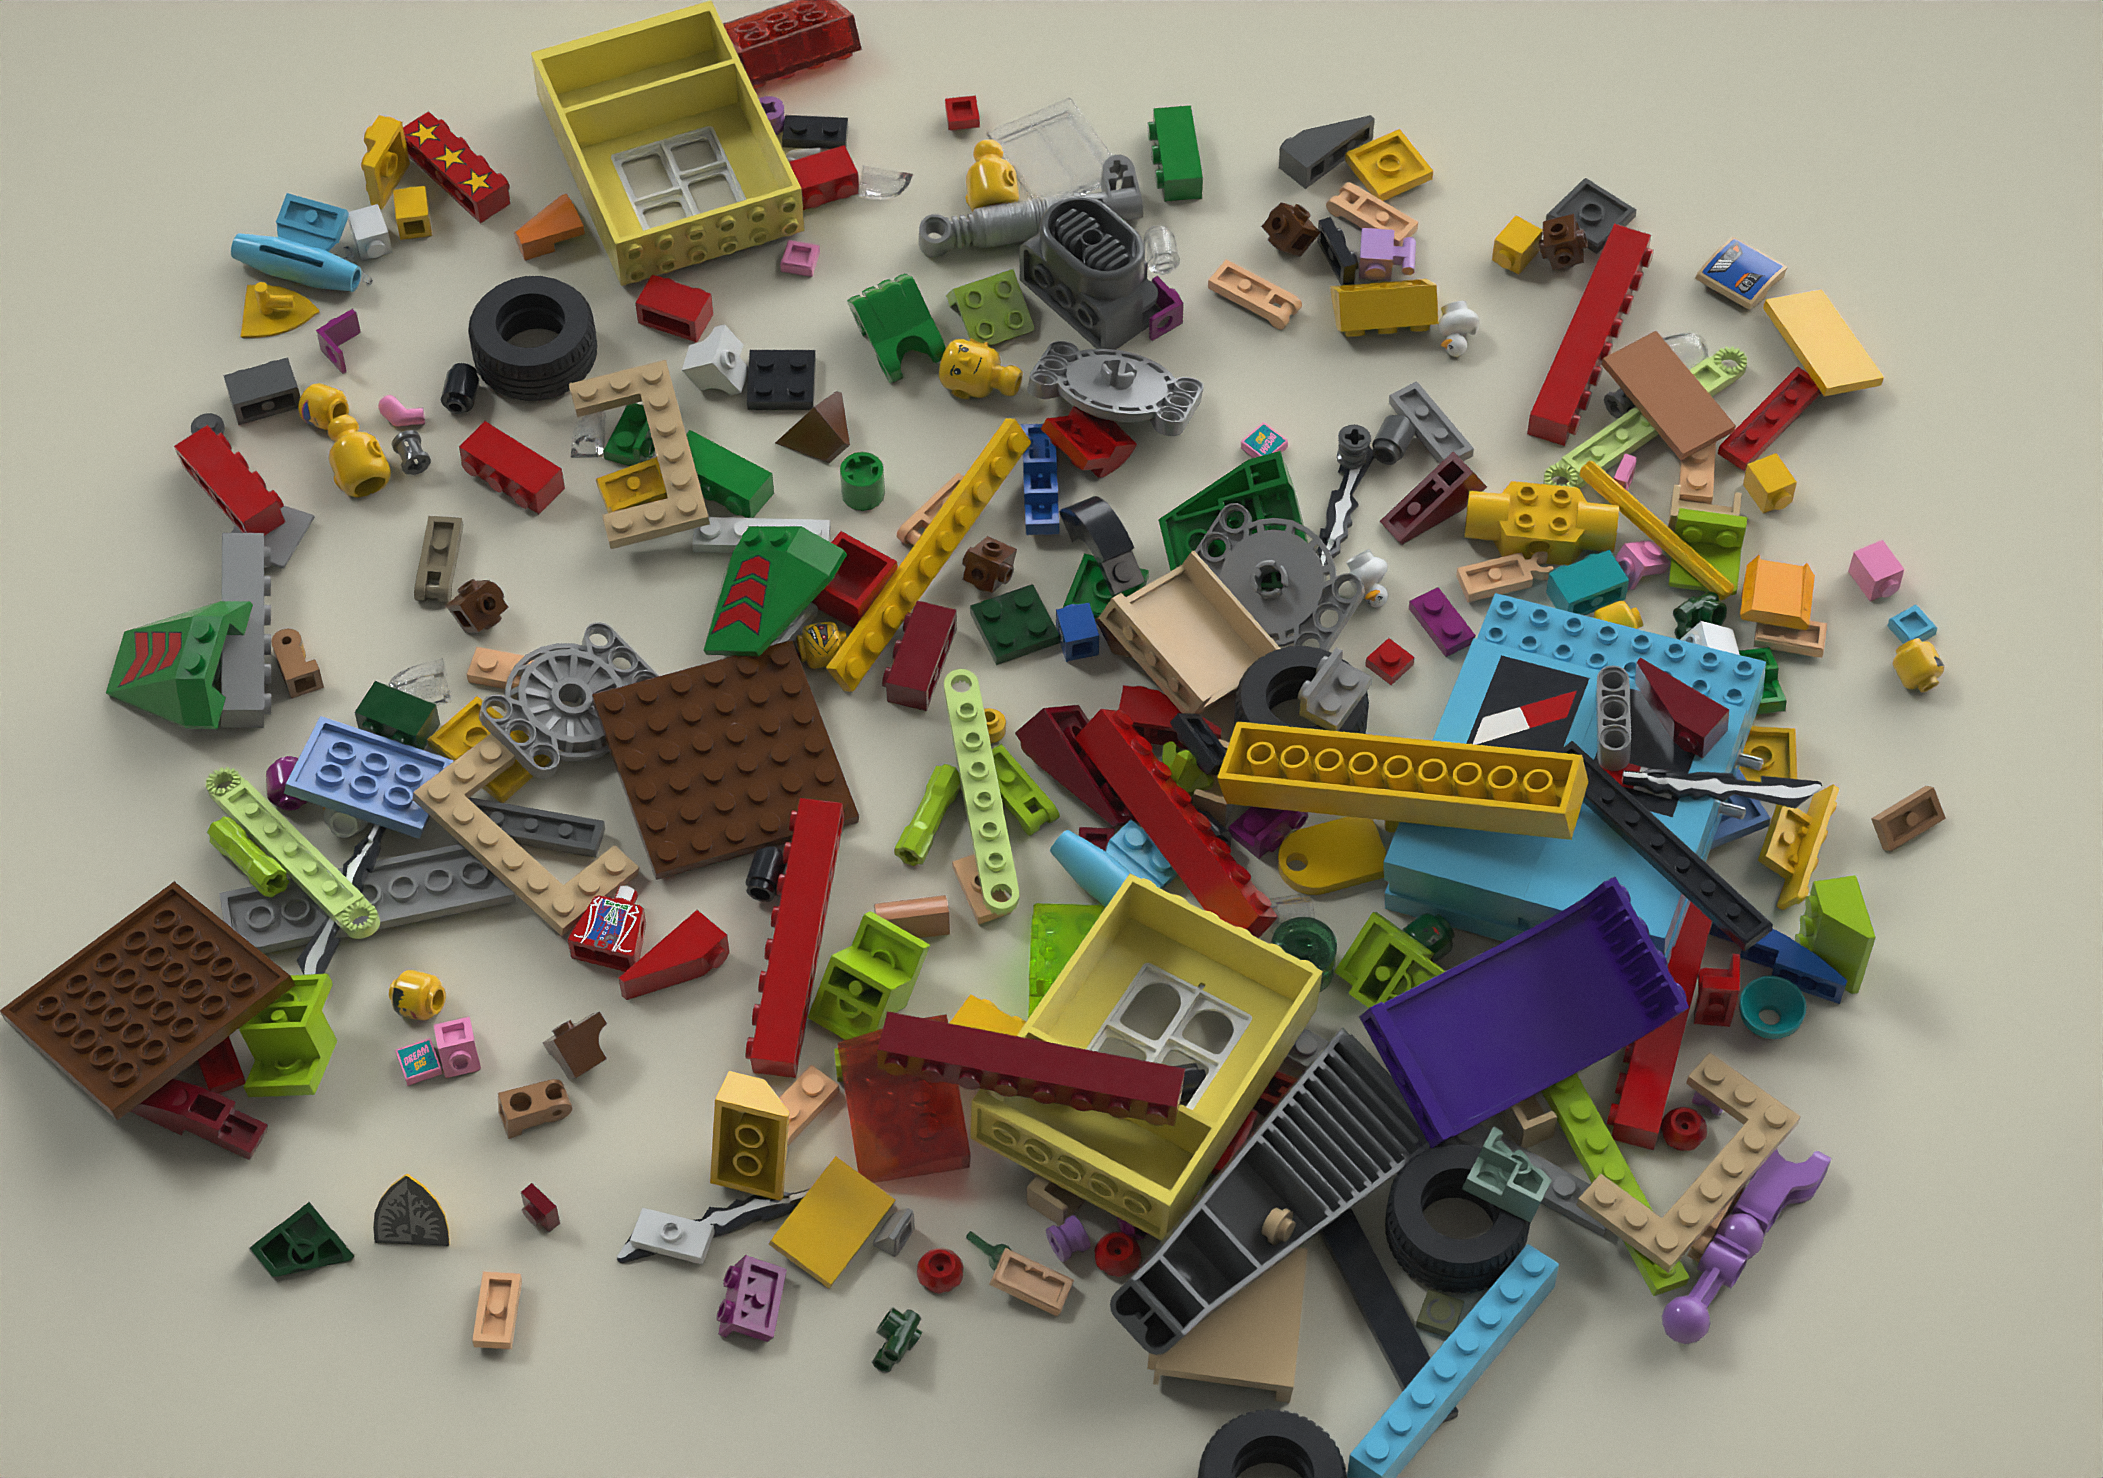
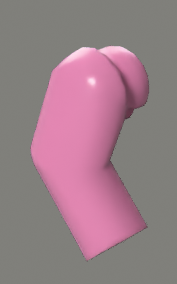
(398, 414)

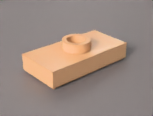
(1792, 640)
(967, 875)
(1031, 1282)

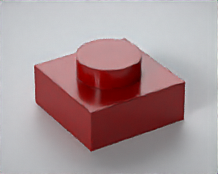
(962, 113)
(1389, 661)

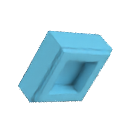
(1912, 625)

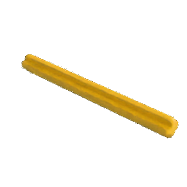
(1656, 530)

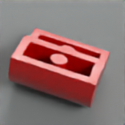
(1090, 441)

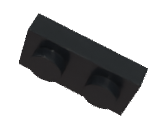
(814, 132)
(1334, 247)
(1200, 740)

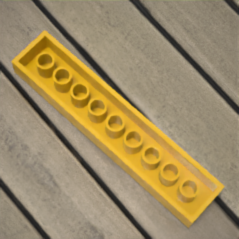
(1404, 780)

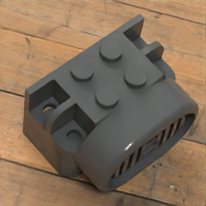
(1090, 271)

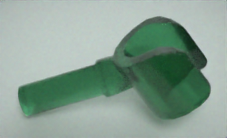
(988, 1249)

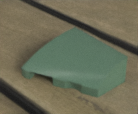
(1507, 1178)

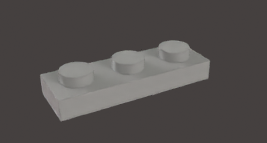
(1430, 423)

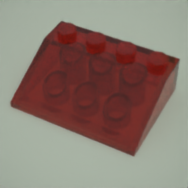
(793, 38)
(900, 1121)

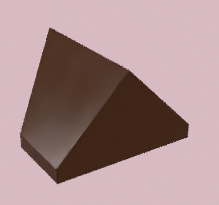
(821, 431)

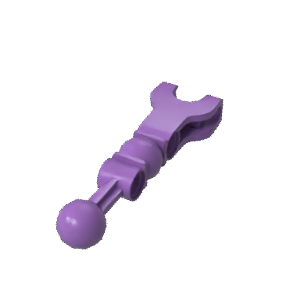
(1742, 1237)

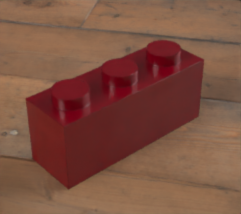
(920, 655)

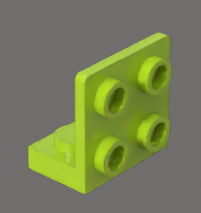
(992, 308)
(1713, 537)

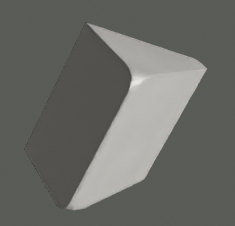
(895, 1232)

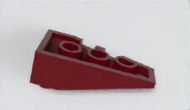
(1052, 745)

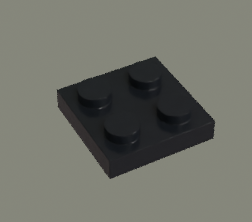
(781, 379)

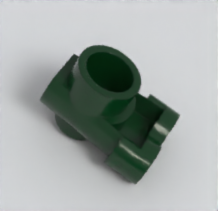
(1697, 609)
(900, 1335)

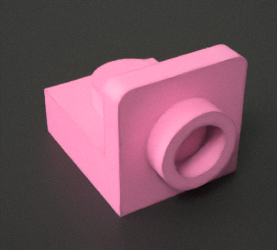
(457, 1047)

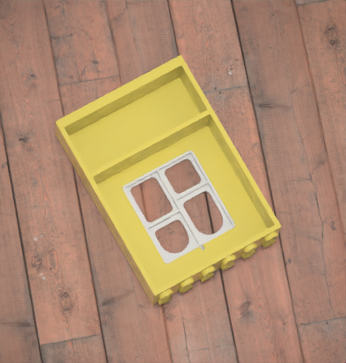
(643, 95)
(1138, 941)

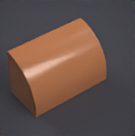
(918, 916)

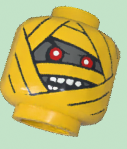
(819, 643)

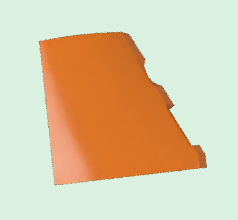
(551, 225)

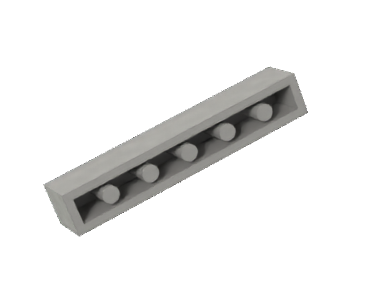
(243, 655)

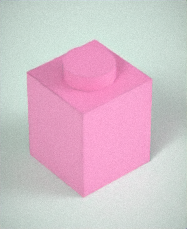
(1876, 570)

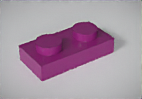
(1441, 621)

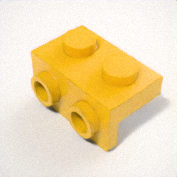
(632, 486)

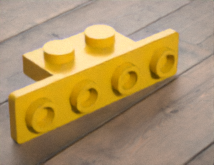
(1795, 842)

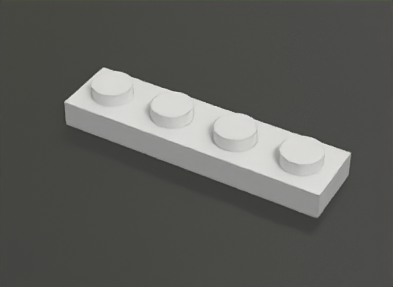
(725, 533)

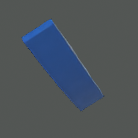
(1040, 483)
(1793, 963)

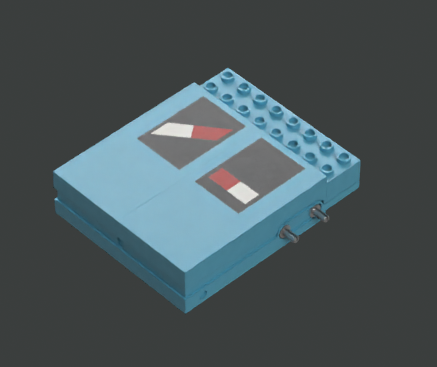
(1535, 689)

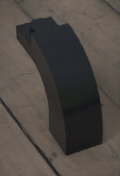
(1107, 539)

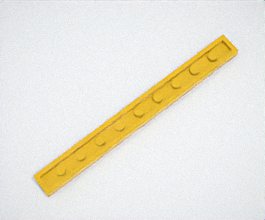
(928, 555)

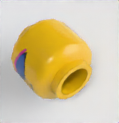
(322, 404)

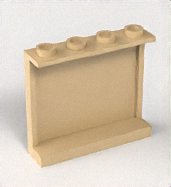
(1189, 635)
(1248, 1338)

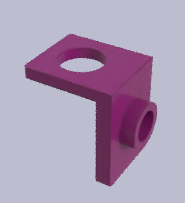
(1171, 306)
(336, 333)

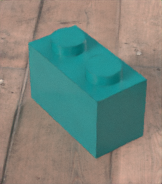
(1587, 584)

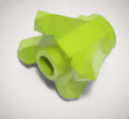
(1185, 770)

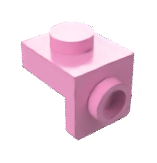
(1641, 559)

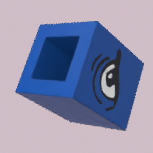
(1077, 631)

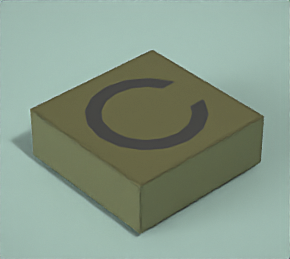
(1439, 1313)

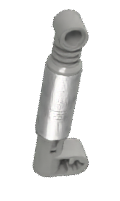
(1022, 219)

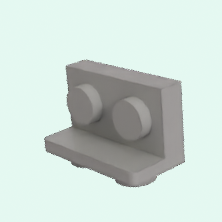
(1333, 692)

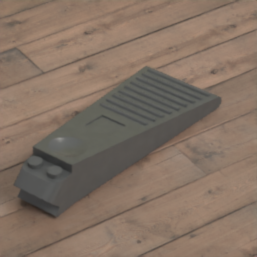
(1314, 1153)

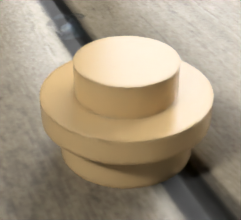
(1278, 1225)

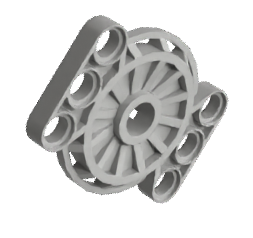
(1116, 386)
(1305, 587)
(555, 676)

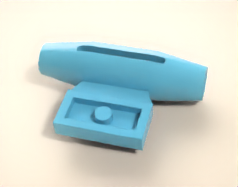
(302, 246)
(1105, 871)

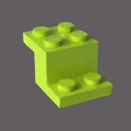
(1385, 962)
(868, 978)
(290, 1041)

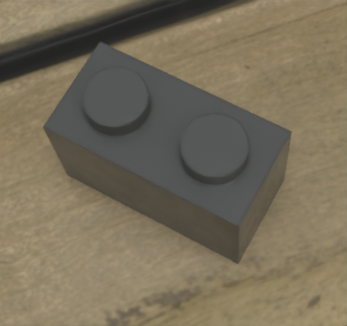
(262, 391)

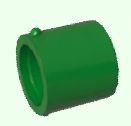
(862, 481)

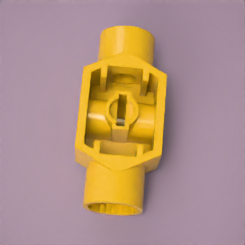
(1541, 519)

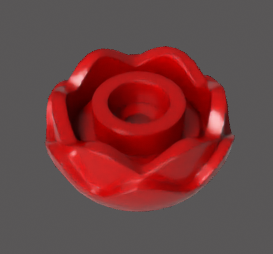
(1681, 1138)
(1117, 1264)
(942, 1280)

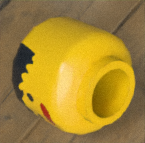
(1918, 665)
(417, 995)

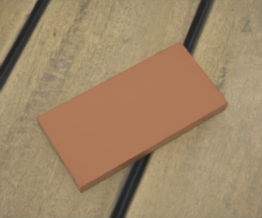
(1668, 395)

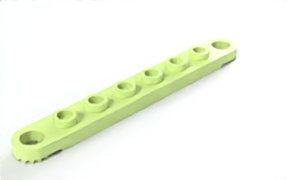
(1633, 428)
(981, 792)
(293, 852)

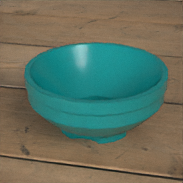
(1776, 995)

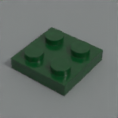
(1014, 624)

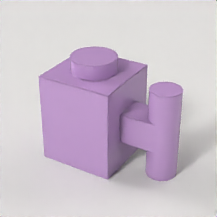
(1379, 254)

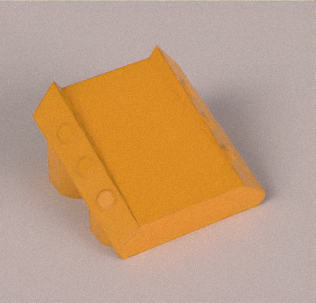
(1777, 594)

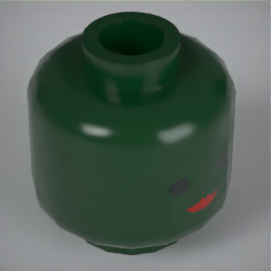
(1432, 933)

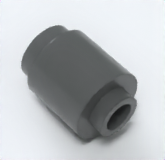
(1392, 439)

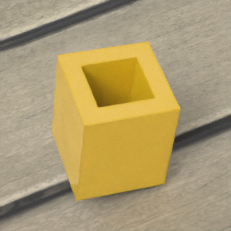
(412, 212)
(1517, 245)
(1770, 483)

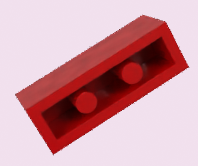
(511, 468)

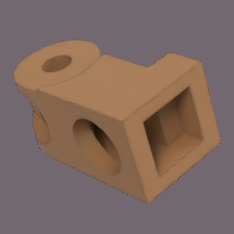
(290, 655)
(533, 1106)

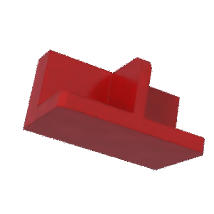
(1718, 994)

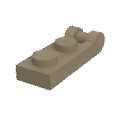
(438, 558)

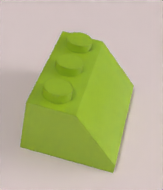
(1838, 928)

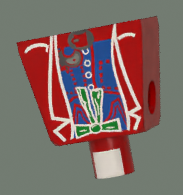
(610, 931)

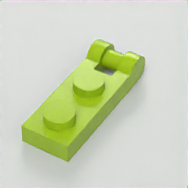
(1021, 792)

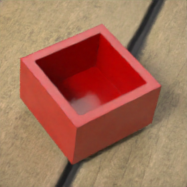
(856, 581)

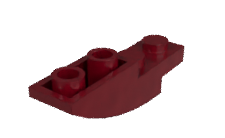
(203, 1113)

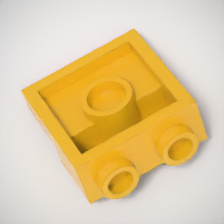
(385, 158)

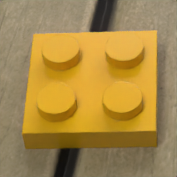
(1389, 165)

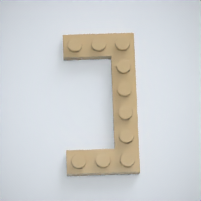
(685, 503)
(448, 804)
(1668, 1238)

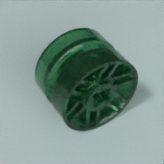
(1310, 941)

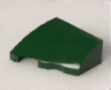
(300, 1245)

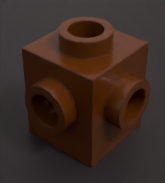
(1290, 229)
(1563, 242)
(989, 564)
(478, 605)

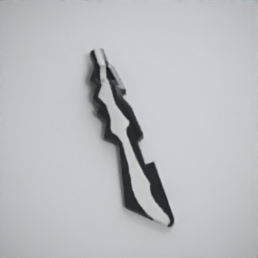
(1340, 508)
(1721, 786)
(323, 945)
(732, 1218)

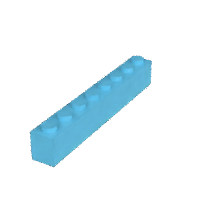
(1455, 1367)

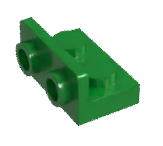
(631, 438)

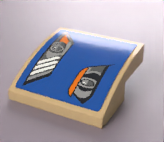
(1741, 273)

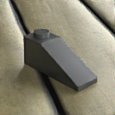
(1322, 148)

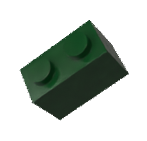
(397, 716)

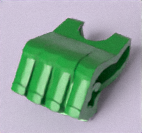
(896, 323)

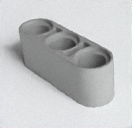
(1611, 703)

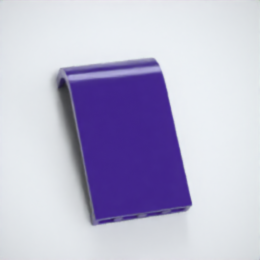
(1525, 1014)

